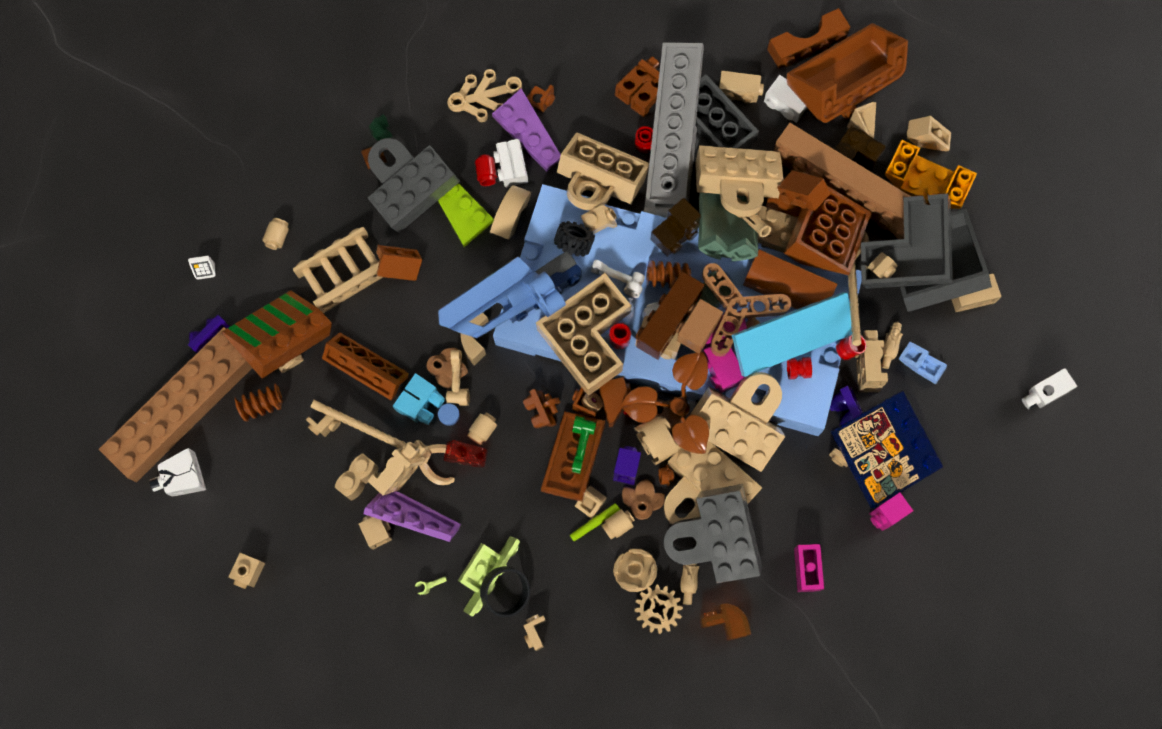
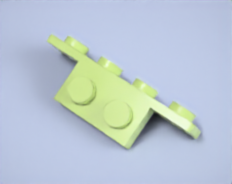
(480, 565)

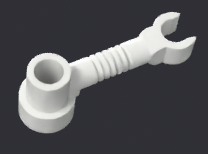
(634, 283)

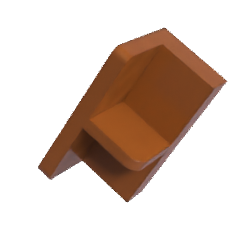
(398, 262)

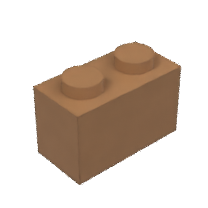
(699, 326)

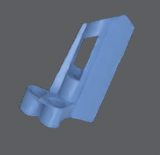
(513, 287)

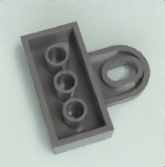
(720, 121)
(409, 184)
(721, 533)

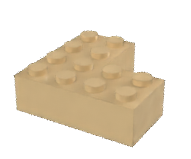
(577, 330)

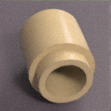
(275, 233)
(482, 428)
(618, 523)

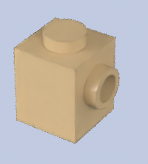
(375, 531)
(246, 571)

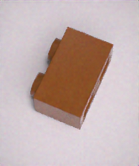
(803, 190)

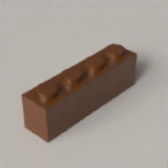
(667, 318)

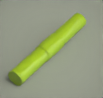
(594, 522)

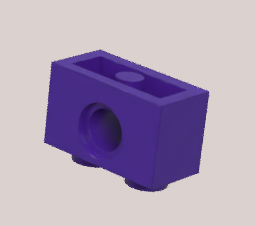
(627, 465)

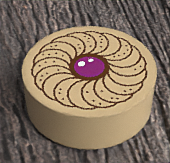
(592, 402)

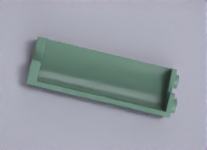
(723, 232)

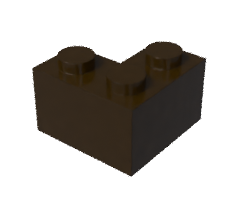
(860, 148)
(680, 226)

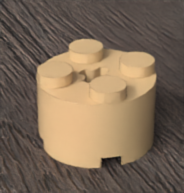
(657, 439)

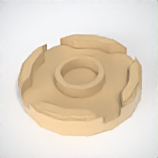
(635, 570)

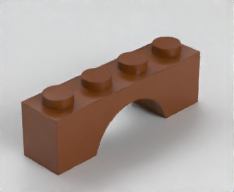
(787, 48)

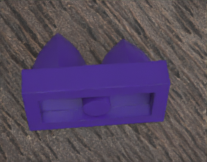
(200, 339)
(846, 400)

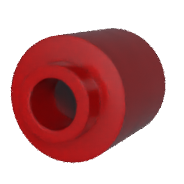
(486, 170)
(620, 330)

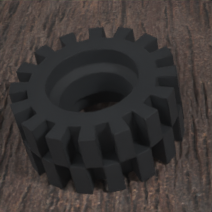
(574, 238)

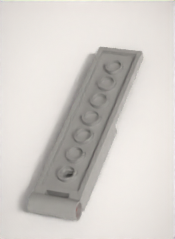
(674, 127)

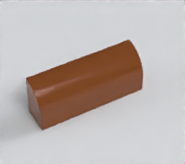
(775, 276)

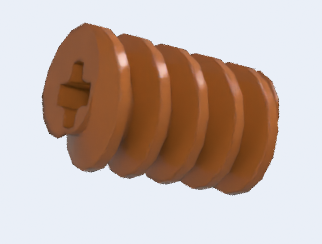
(665, 273)
(259, 403)

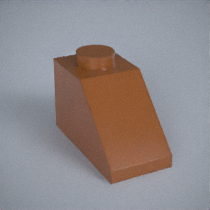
(612, 396)

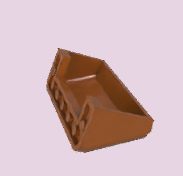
(849, 71)

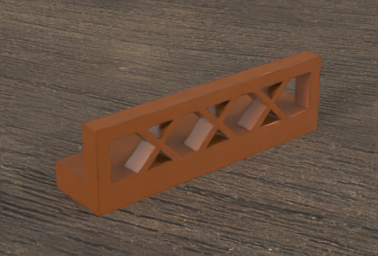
(362, 368)

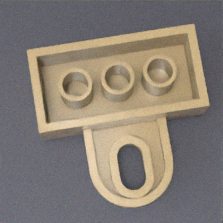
(600, 170)
(739, 173)
(740, 424)
(704, 473)

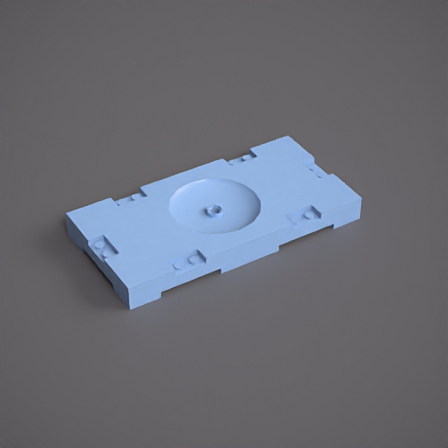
(629, 250)

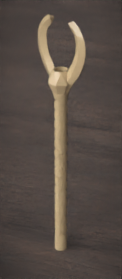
(853, 299)
(437, 448)

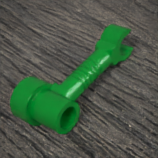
(584, 428)

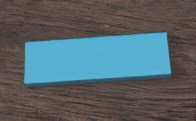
(793, 334)

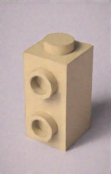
(741, 86)

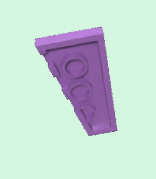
(523, 124)
(412, 515)

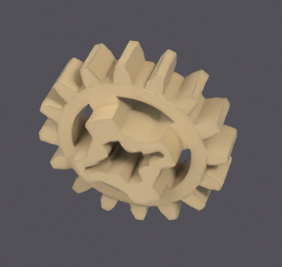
(645, 615)

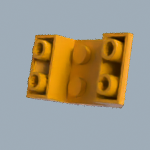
(923, 177)

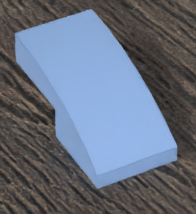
(922, 363)

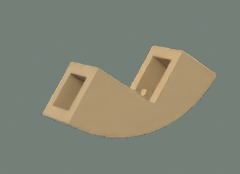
(509, 212)
(472, 348)

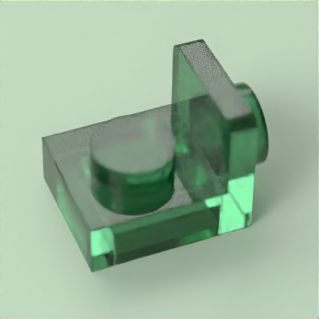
(378, 128)

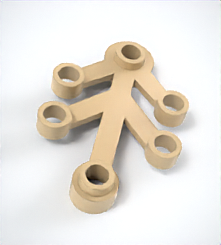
(481, 94)

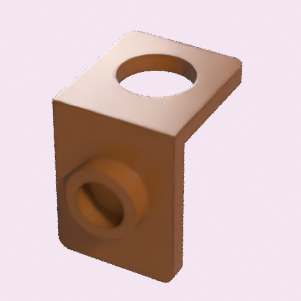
(545, 101)
(579, 409)

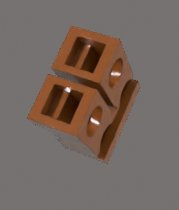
(640, 86)

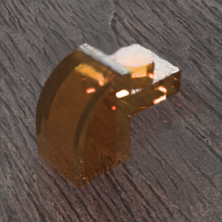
(731, 617)

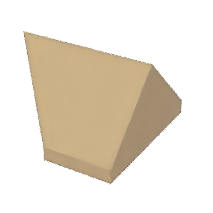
(864, 118)

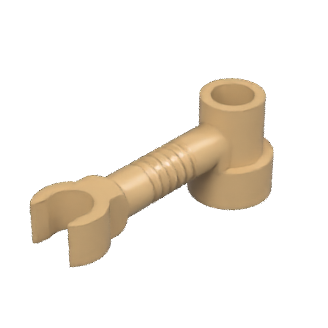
(457, 395)

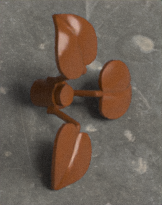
(694, 431)

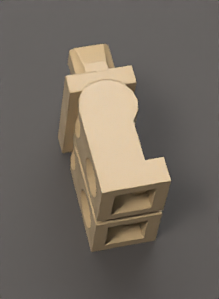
(869, 364)
(399, 468)

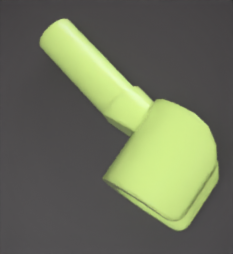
(431, 584)

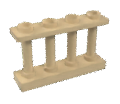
(342, 290)

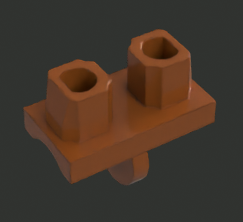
(546, 408)

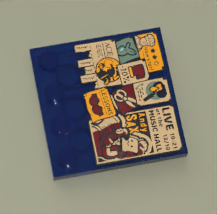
(886, 449)

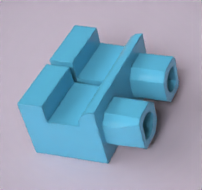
(417, 408)

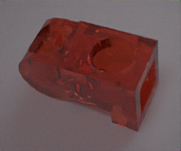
(465, 454)

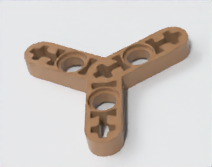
(729, 302)

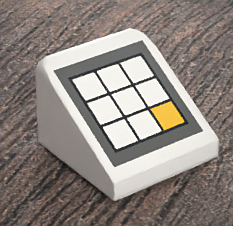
(202, 267)

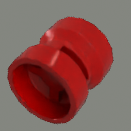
(644, 144)
(847, 350)
(799, 368)

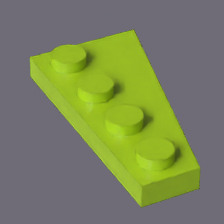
(464, 214)

